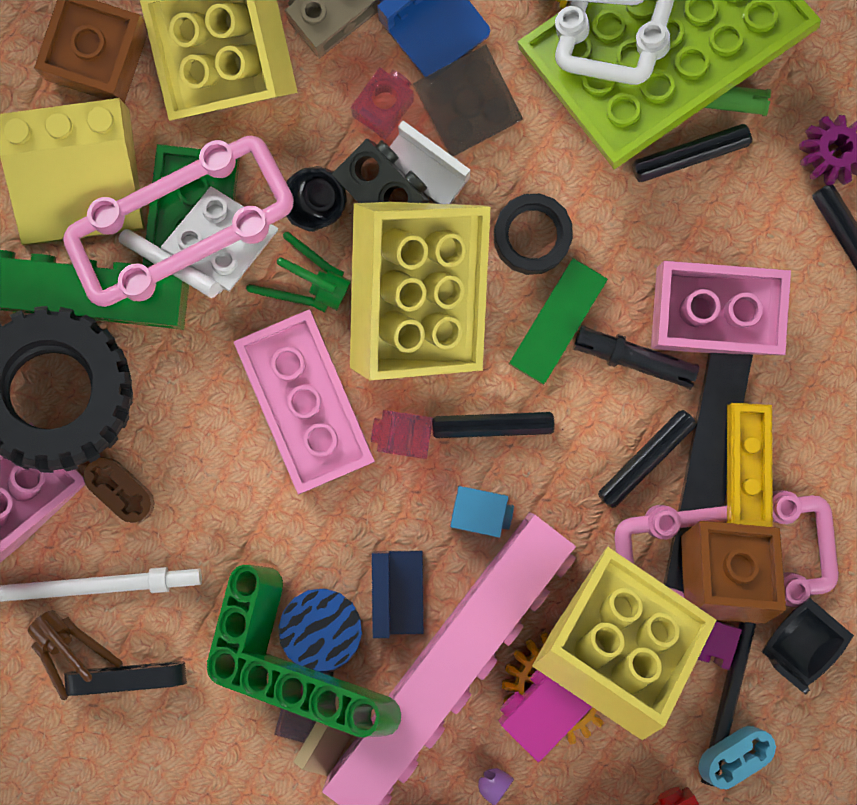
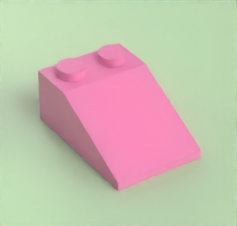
(720, 309)
(30, 500)

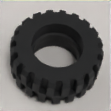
(109, 398)

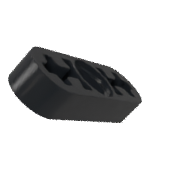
(127, 678)

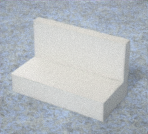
(432, 164)

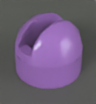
(494, 785)

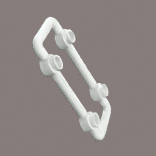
(651, 44)

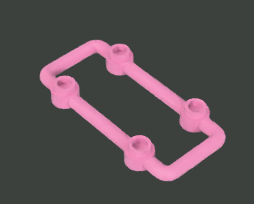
(107, 217)
(665, 523)

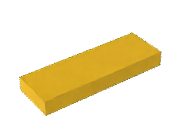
(749, 464)

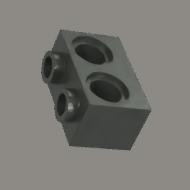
(387, 180)

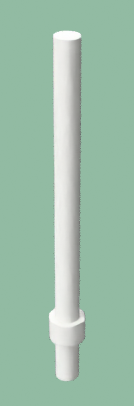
(157, 580)

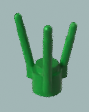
(327, 288)

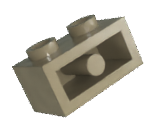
(328, 22)

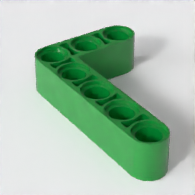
(248, 650)

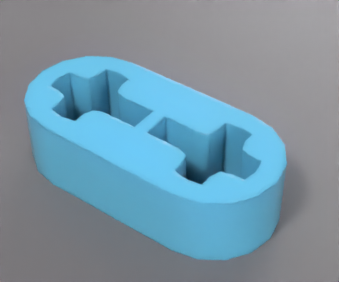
(735, 752)

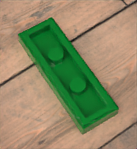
(558, 321)

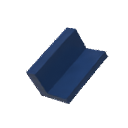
(397, 593)

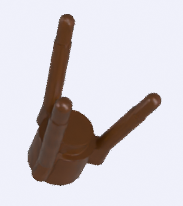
(53, 636)

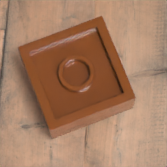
(92, 48)
(734, 571)

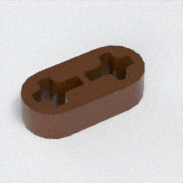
(111, 497)

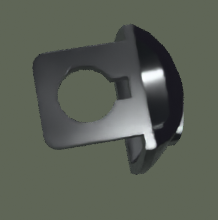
(806, 644)

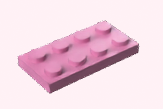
(304, 401)

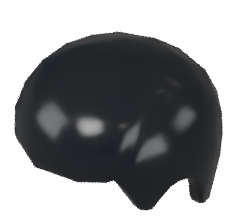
(317, 198)

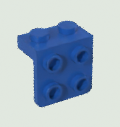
(433, 30)

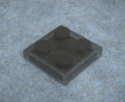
(467, 101)

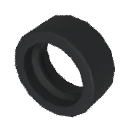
(539, 203)

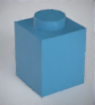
(481, 511)

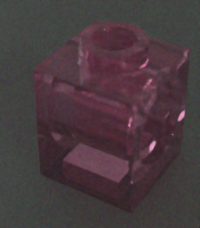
(377, 119)
(402, 434)

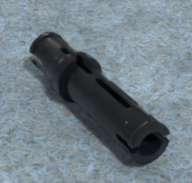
(639, 358)

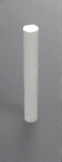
(155, 254)

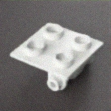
(206, 218)

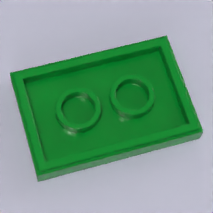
(171, 209)

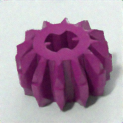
(823, 161)

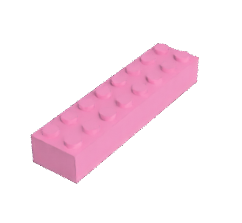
(452, 661)

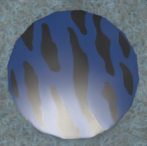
(320, 630)

